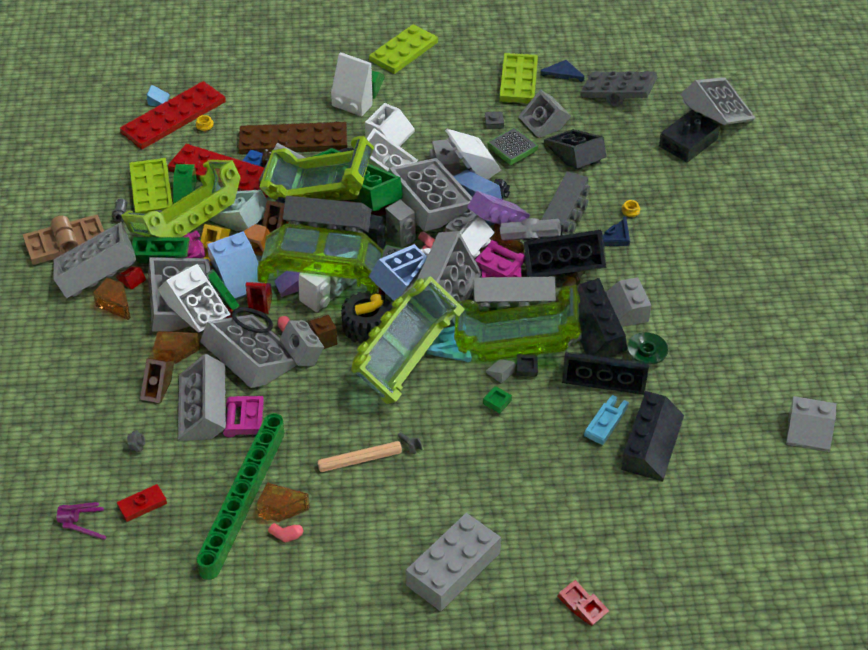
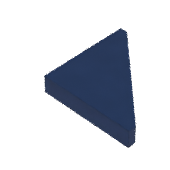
(563, 70)
(617, 234)

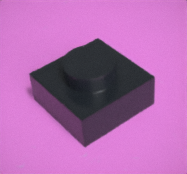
(526, 365)

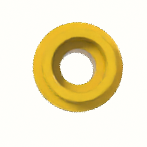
(204, 123)
(630, 208)

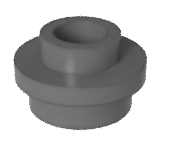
(136, 441)

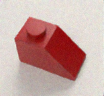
(259, 296)

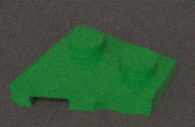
(225, 296)

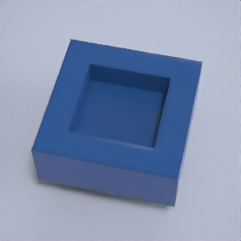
(254, 158)

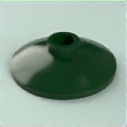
(647, 348)

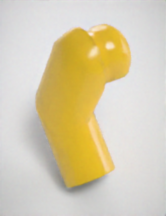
(375, 303)

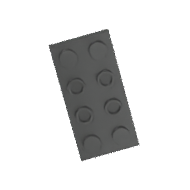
(619, 85)

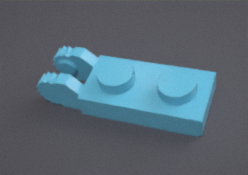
(605, 420)

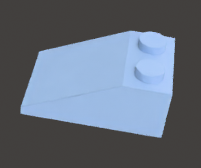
(234, 263)

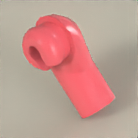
(286, 534)

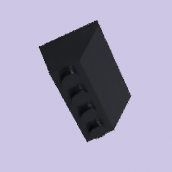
(558, 254)
(598, 321)
(605, 372)
(652, 437)

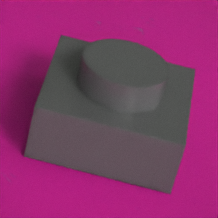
(494, 120)

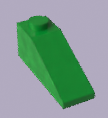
(159, 248)

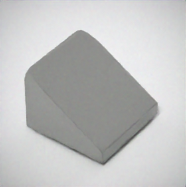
(501, 370)

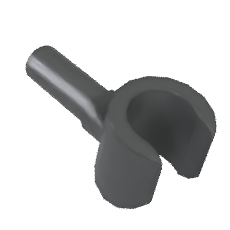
(413, 443)

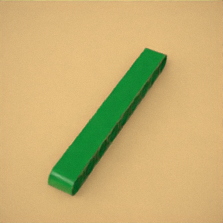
(240, 497)

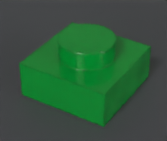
(497, 399)

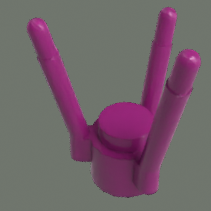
(70, 513)

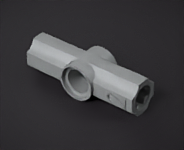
(530, 229)

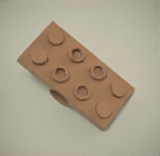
(60, 237)

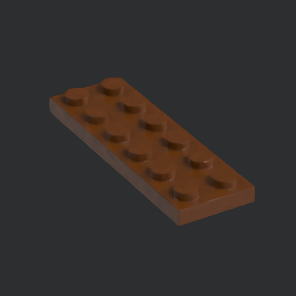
(296, 137)

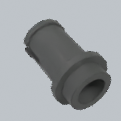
(120, 208)

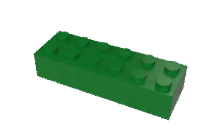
(378, 187)

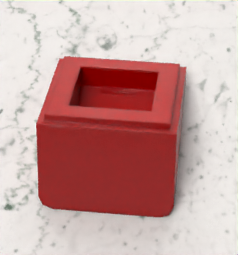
(131, 277)

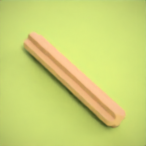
(359, 456)

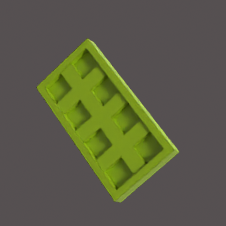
(403, 48)
(518, 78)
(150, 185)

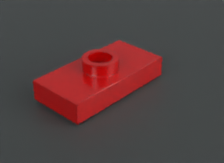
(141, 502)

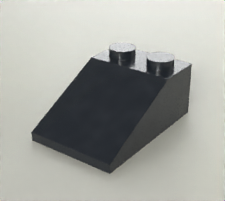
(577, 148)

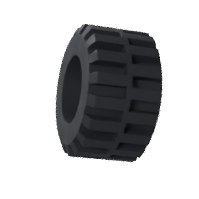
(359, 326)

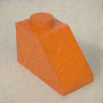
(256, 235)

